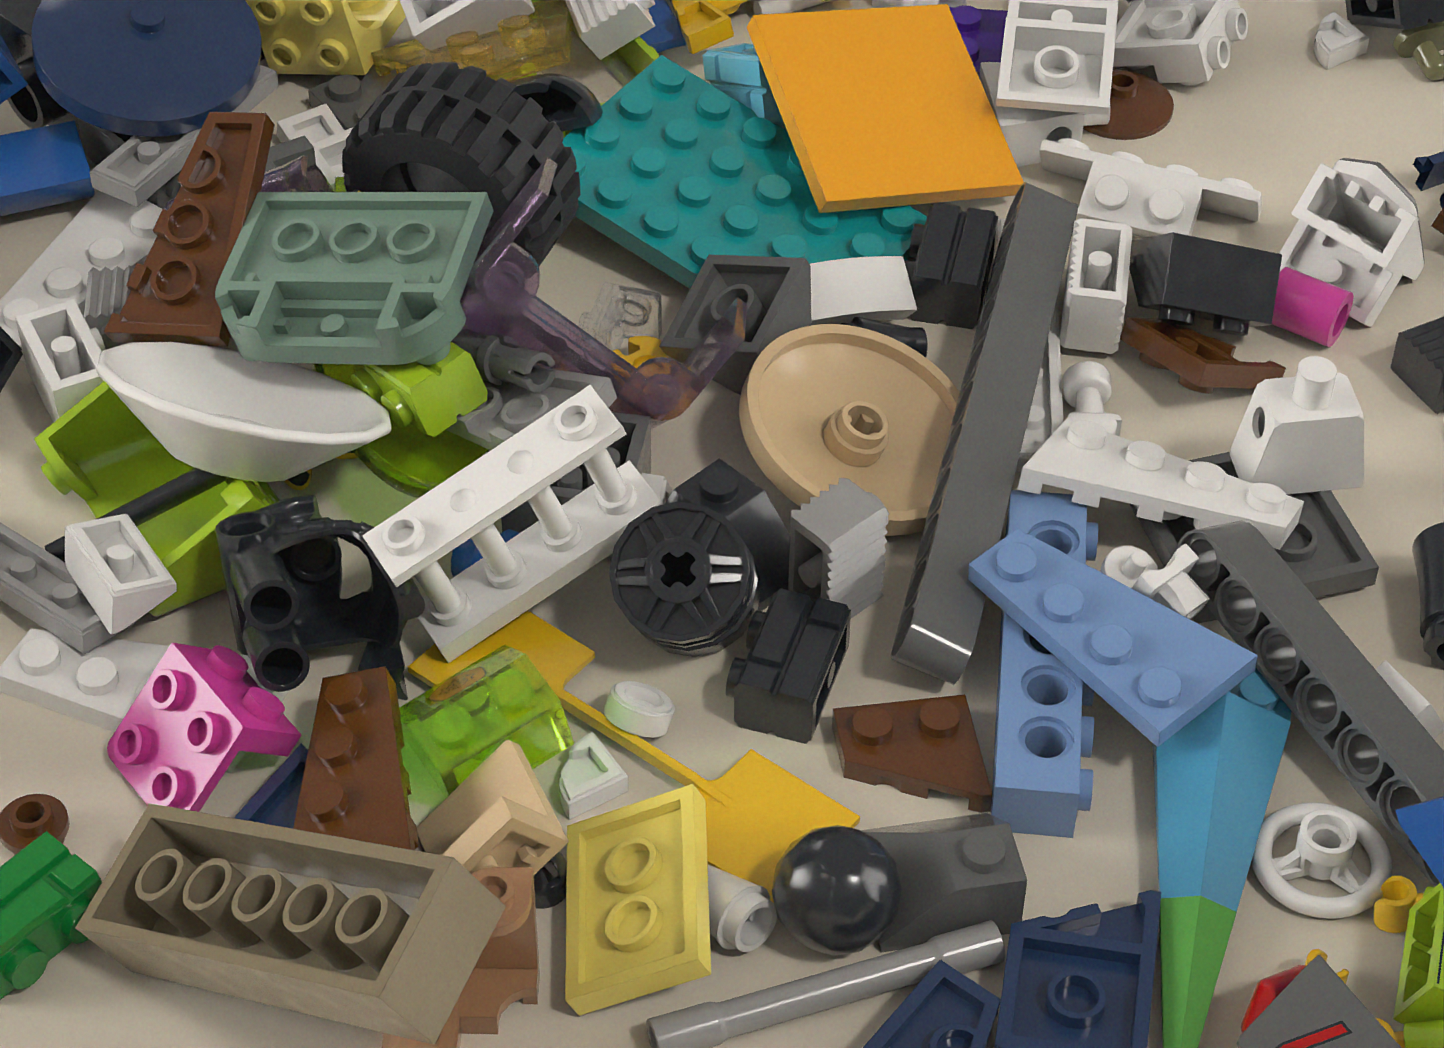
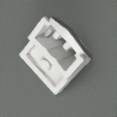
(1356, 233)

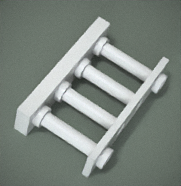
(538, 559)

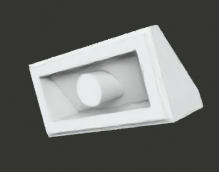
(116, 570)

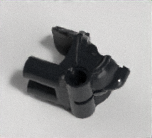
(287, 589)

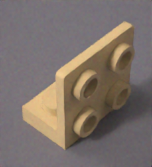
(496, 817)

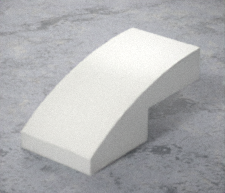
(323, 133)
(860, 288)

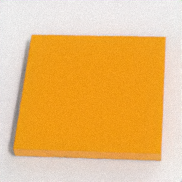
(883, 107)

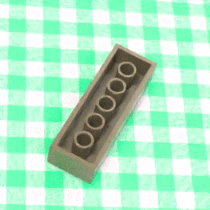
(294, 919)

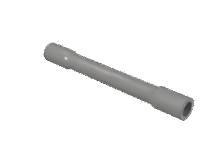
(714, 1022)

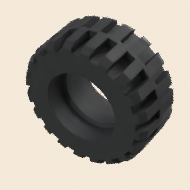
(463, 134)

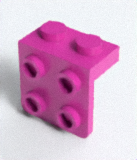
(192, 725)

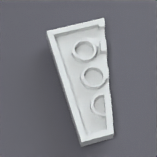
(99, 236)
(1158, 484)
(90, 685)

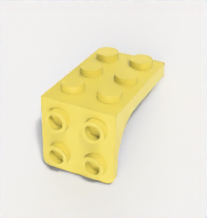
(325, 34)

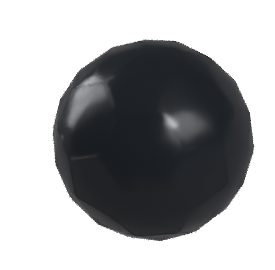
(836, 890)

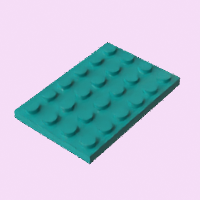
(698, 174)

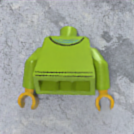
(1421, 976)

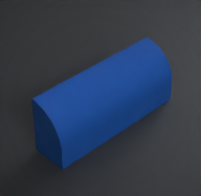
(42, 168)

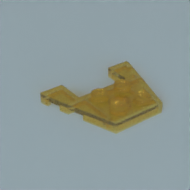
(515, 50)

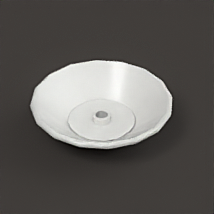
(240, 413)

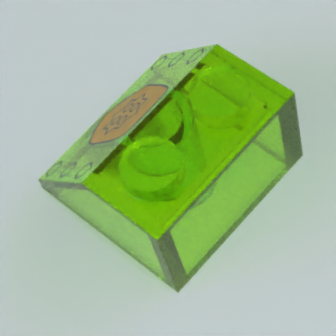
(480, 708)

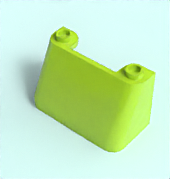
(114, 458)

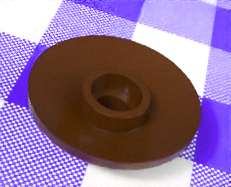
(1137, 107)

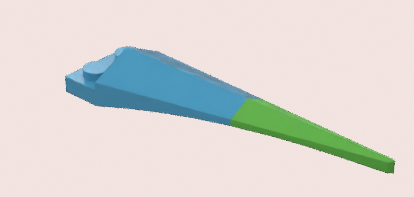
(1209, 814)

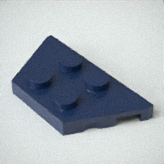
(1081, 978)

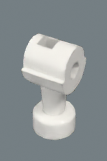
(1087, 390)

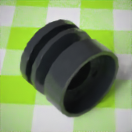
(667, 613)

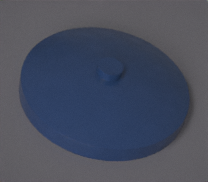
(146, 62)

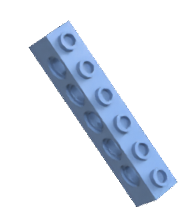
(1039, 698)

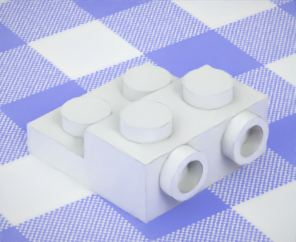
(1179, 37)

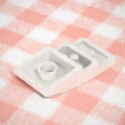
(1058, 55)

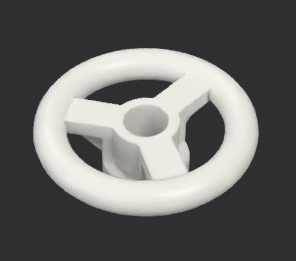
(1323, 852)

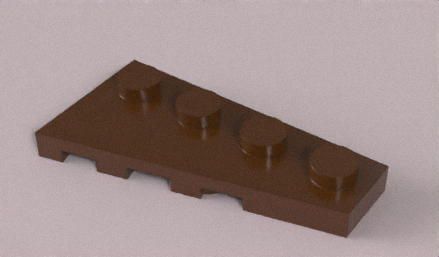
(178, 281)
(355, 764)

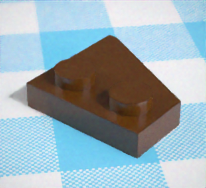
(1197, 358)
(914, 748)

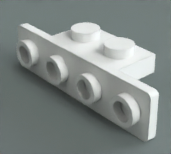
(1145, 195)

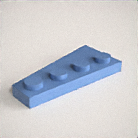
(1119, 642)

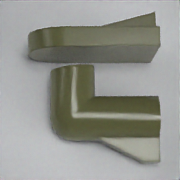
(1423, 45)

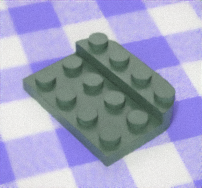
(352, 276)

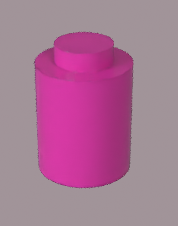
(1311, 307)

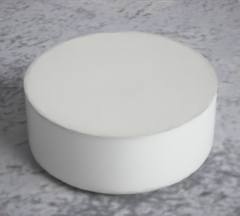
(639, 709)

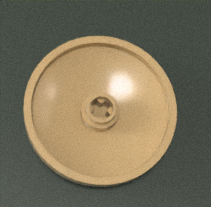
(852, 408)

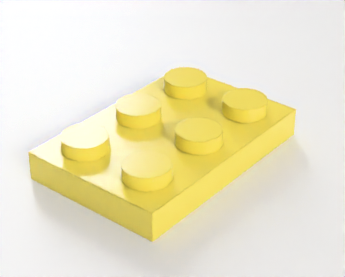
(637, 900)

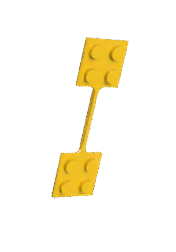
(749, 810)

